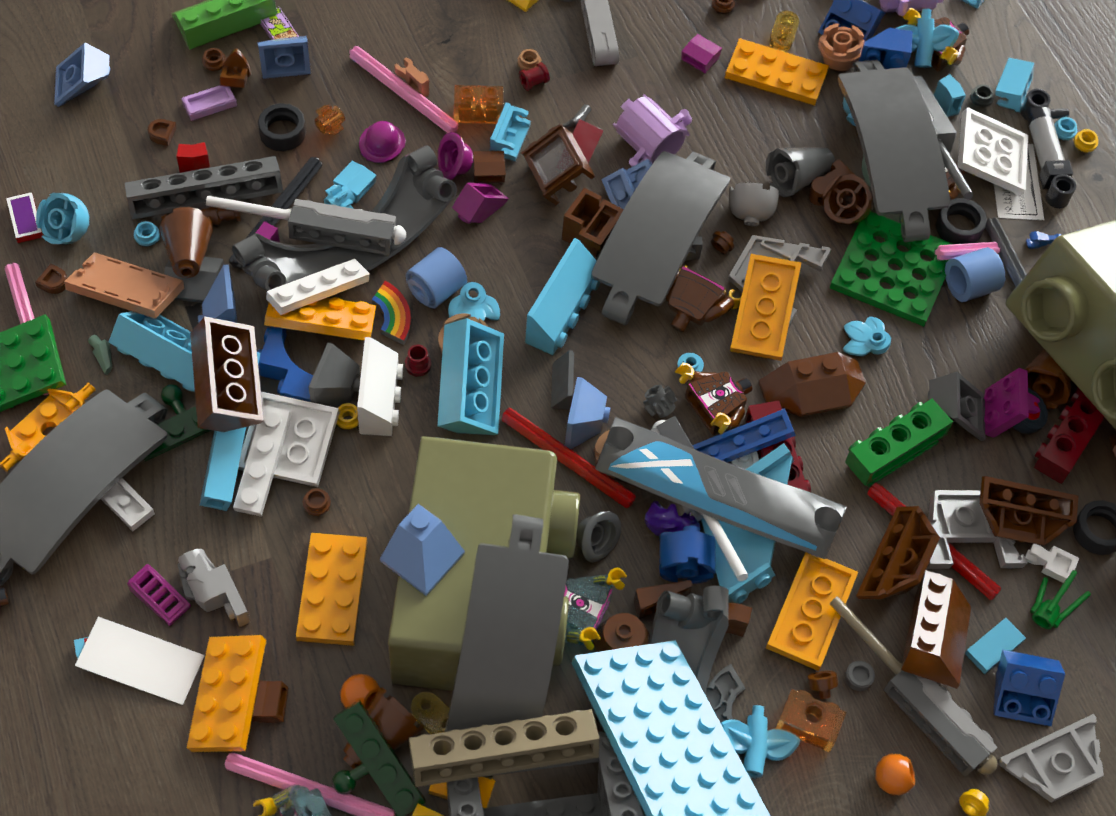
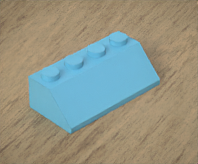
(561, 299)
(156, 344)
(470, 378)

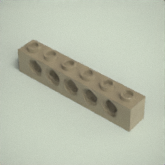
(504, 747)

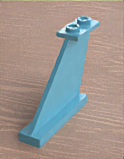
(752, 549)

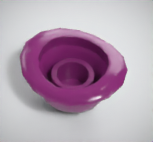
(381, 142)
(454, 156)

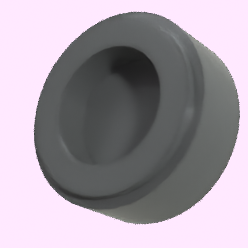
(859, 676)

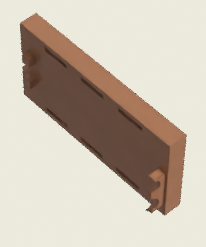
(124, 285)

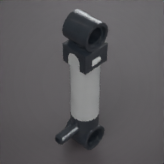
(1055, 170)

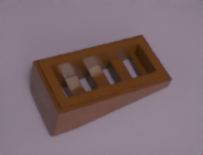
(647, 597)

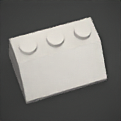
(378, 389)

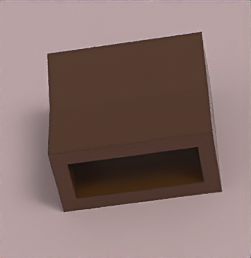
(489, 166)
(738, 619)
(270, 702)

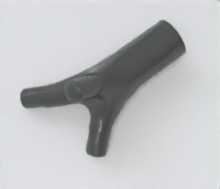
(582, 114)

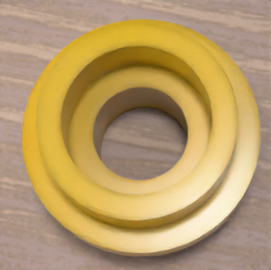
(1086, 140)
(347, 409)
(974, 803)

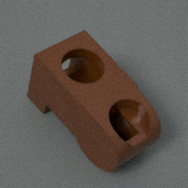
(820, 183)

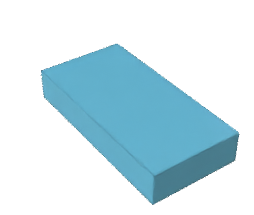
(988, 649)

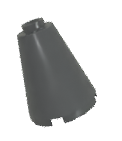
(797, 167)

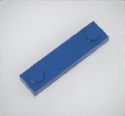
(748, 437)

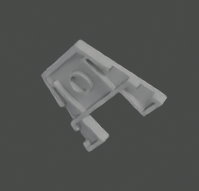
(777, 248)
(960, 519)

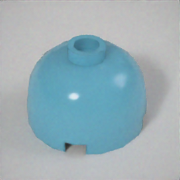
(62, 218)

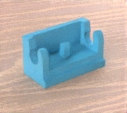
(1015, 83)
(510, 131)

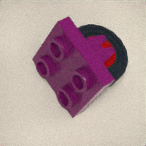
(1013, 405)

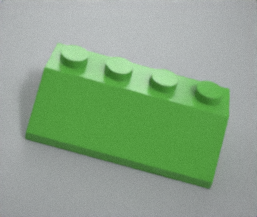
(220, 18)

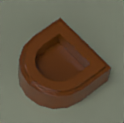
(161, 131)
(52, 280)

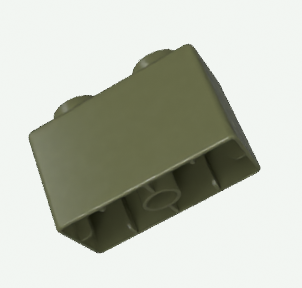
(1071, 310)
(474, 495)

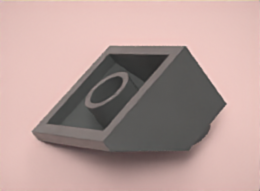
(335, 378)
(960, 402)

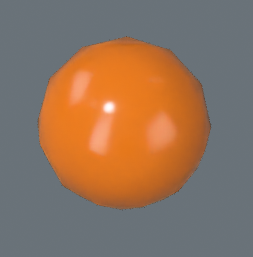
(358, 687)
(895, 774)

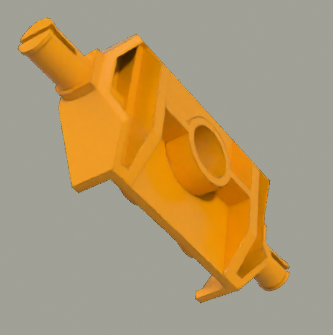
(47, 414)

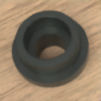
(982, 95)

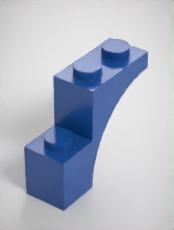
(277, 365)

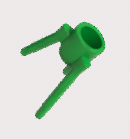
(1047, 613)

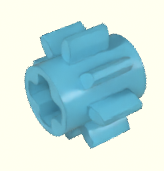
(339, 196)

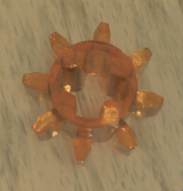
(329, 119)

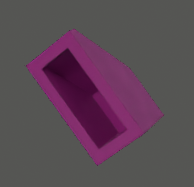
(478, 202)

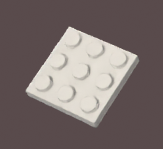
(993, 151)
(305, 439)

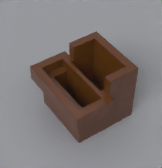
(590, 221)

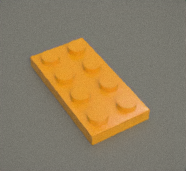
(777, 71)
(765, 307)
(327, 317)
(331, 589)
(807, 617)
(226, 694)

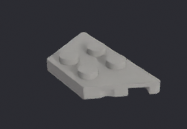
(1058, 761)

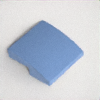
(624, 182)

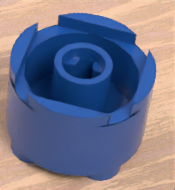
(687, 555)

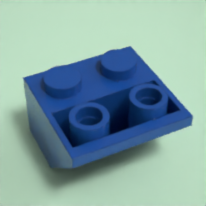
(854, 13)
(889, 47)
(1027, 687)

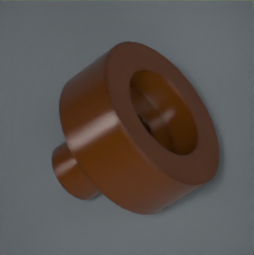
(823, 682)

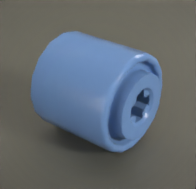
(975, 274)
(436, 277)

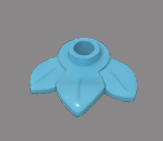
(478, 307)
(865, 337)

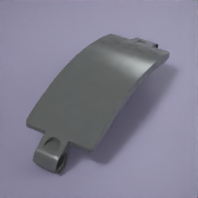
(897, 145)
(657, 231)
(71, 473)
(509, 630)

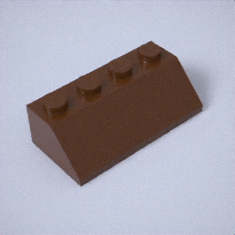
(225, 375)
(937, 631)

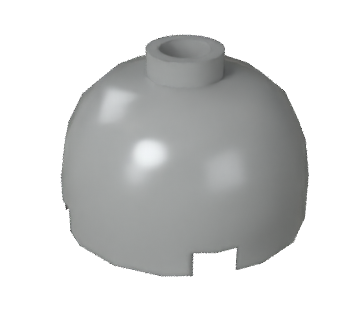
(752, 202)

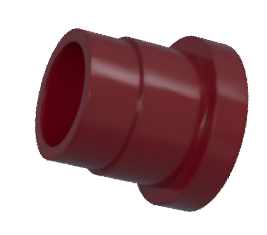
(417, 367)

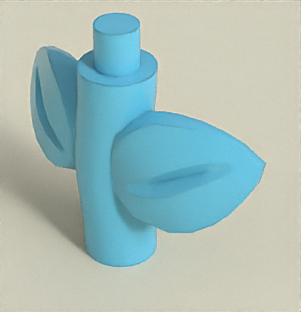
(927, 38)
(758, 741)

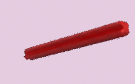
(568, 458)
(961, 563)

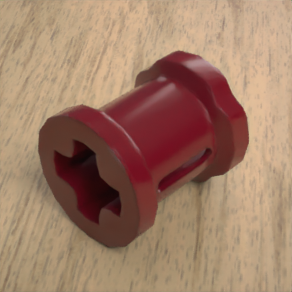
(534, 76)

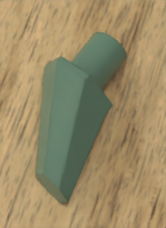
(102, 353)

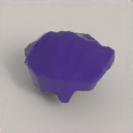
(667, 520)

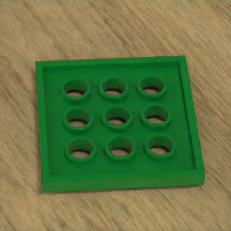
(878, 271)

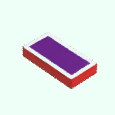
(23, 217)

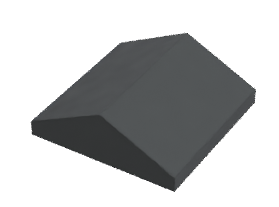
(198, 286)

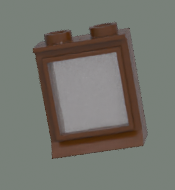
(556, 162)

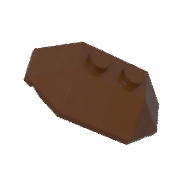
(814, 384)
(1026, 511)
(901, 555)

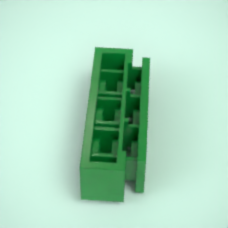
(898, 443)

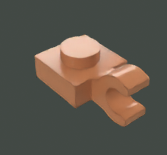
(413, 77)

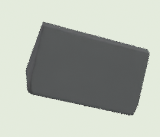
(562, 381)

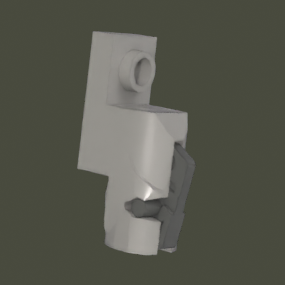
(210, 585)

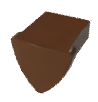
(235, 70)

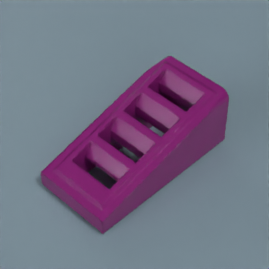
(145, 581)

